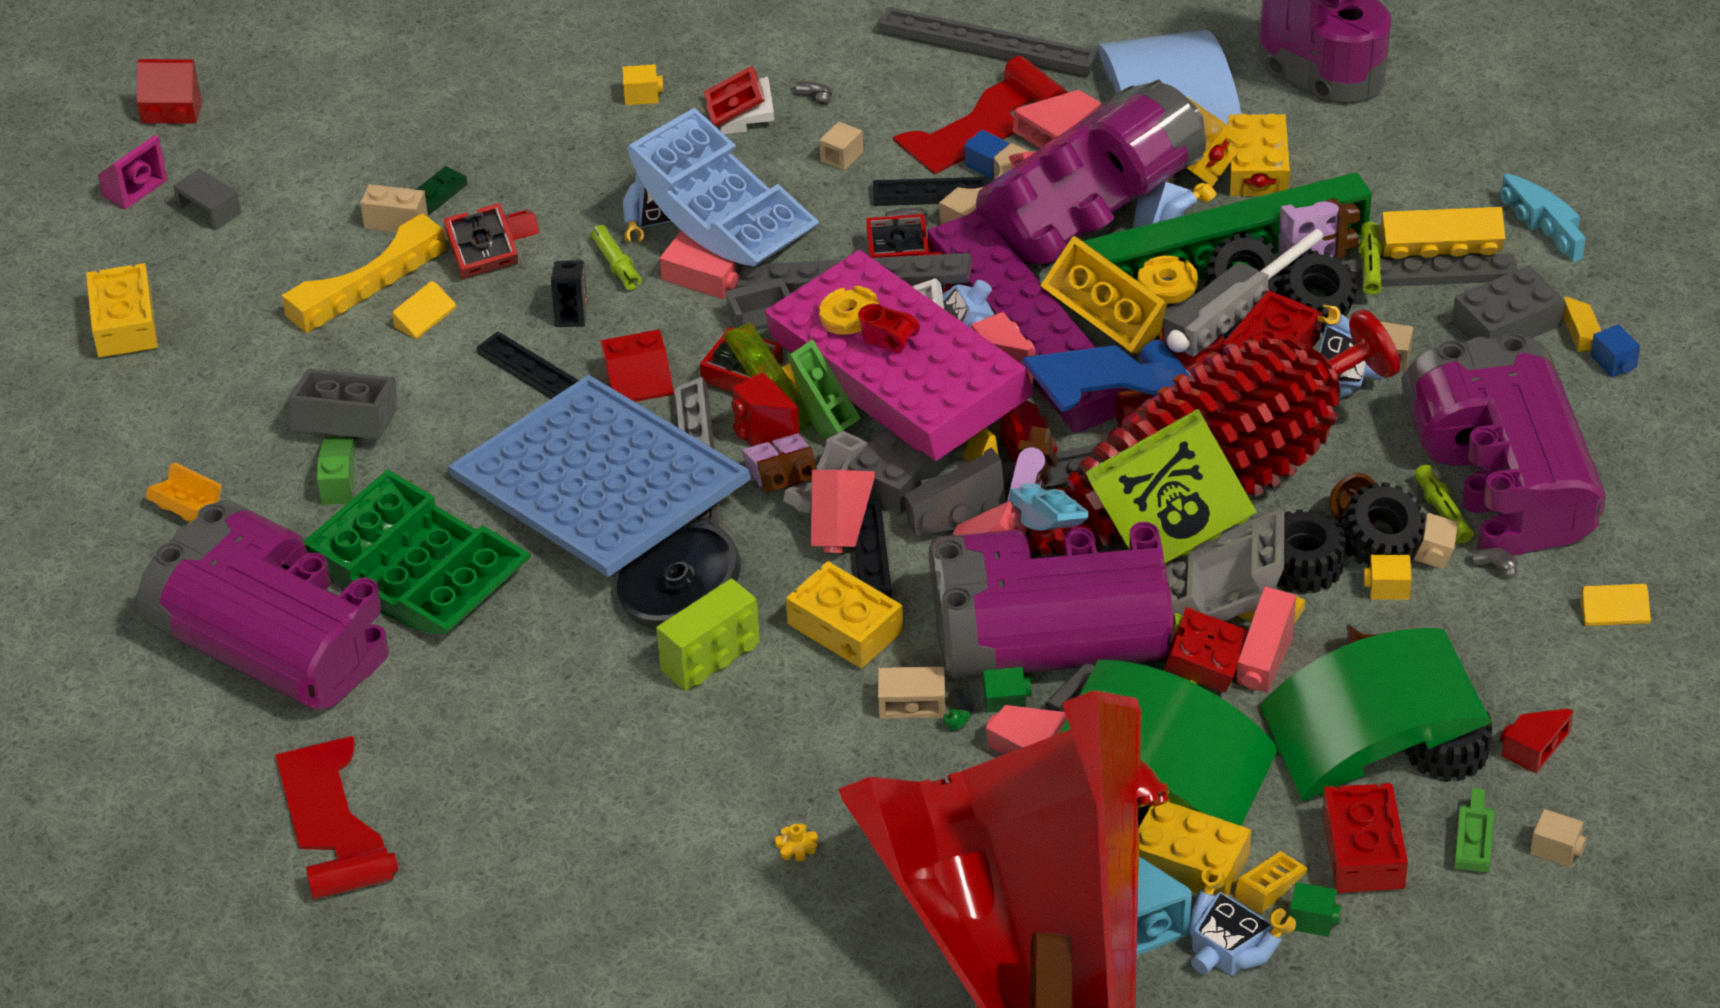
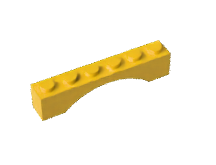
(321, 300)

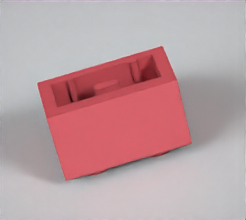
(1006, 336)

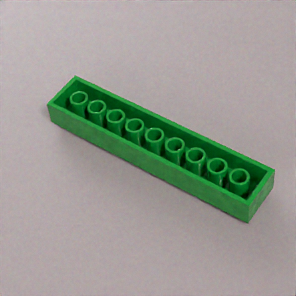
(1197, 234)

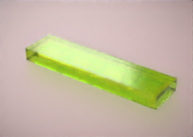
(757, 358)

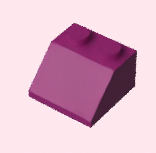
(134, 174)

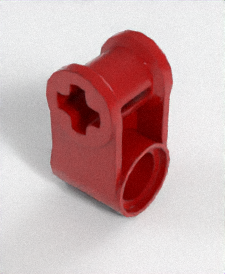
(885, 327)

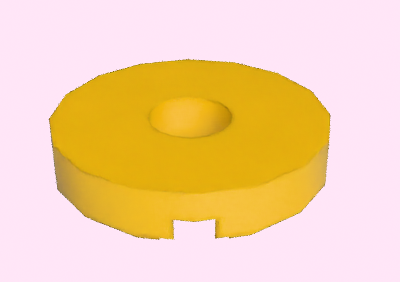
(1172, 291)
(833, 308)

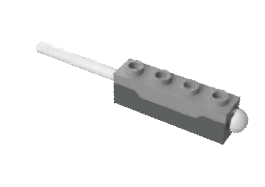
(1225, 301)

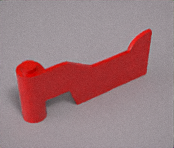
(945, 147)
(325, 822)

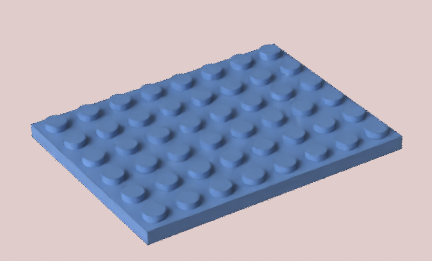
(599, 474)

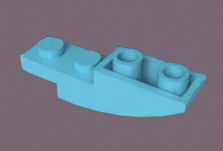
(1546, 211)
(1046, 508)

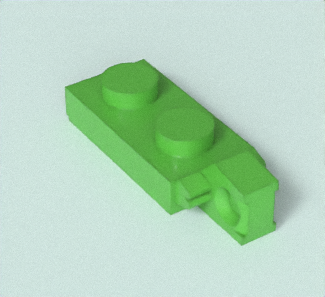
(1474, 834)

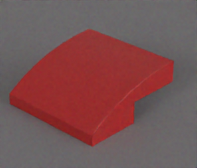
(734, 96)

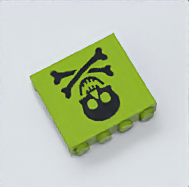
(1175, 483)

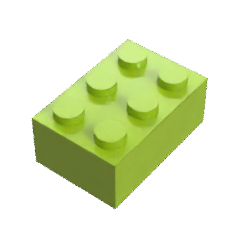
(708, 634)

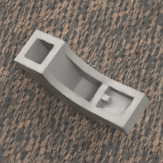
(837, 455)

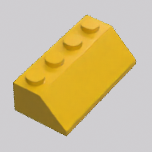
(1442, 232)
(1106, 296)

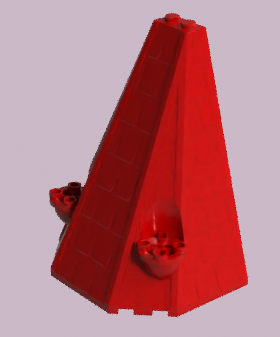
(1024, 850)

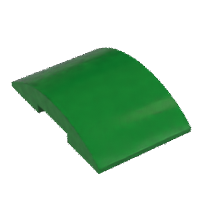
(421, 557)
(1370, 705)
(1191, 739)

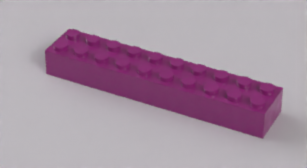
(1024, 302)

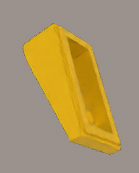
(1259, 897)

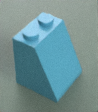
(1162, 908)

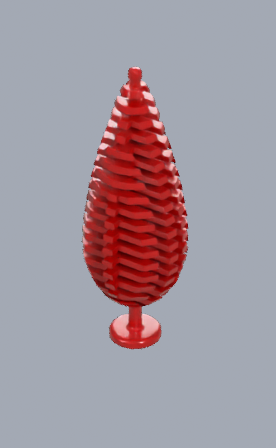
(1258, 405)

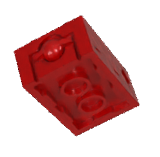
(1278, 319)
(1364, 838)

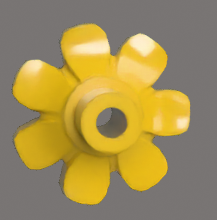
(796, 841)

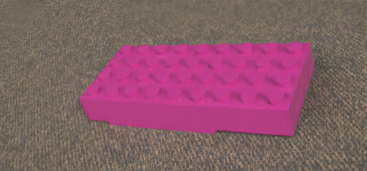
(929, 394)

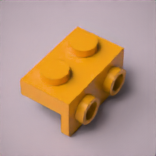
(184, 492)

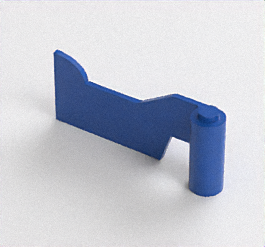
(1100, 368)

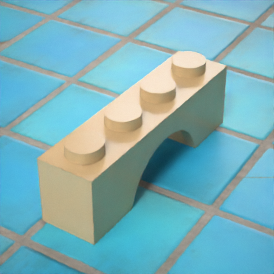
(963, 200)

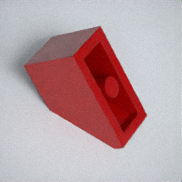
(1535, 737)

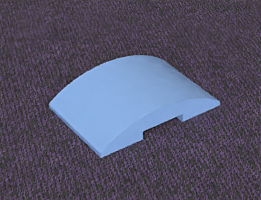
(1184, 60)
(713, 194)

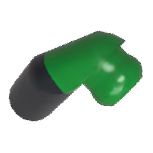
(960, 713)

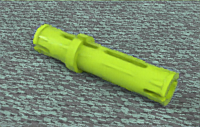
(1370, 237)
(620, 263)
(1438, 495)

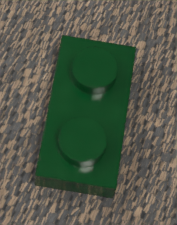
(442, 187)

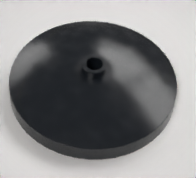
(677, 573)

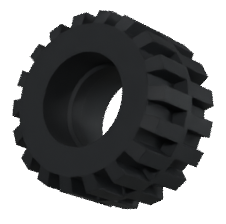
(1243, 250)
(1321, 273)
(1389, 506)
(1311, 551)
(1454, 757)

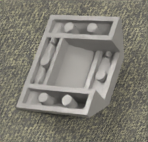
(1231, 571)

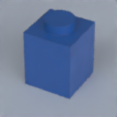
(981, 152)
(1615, 350)

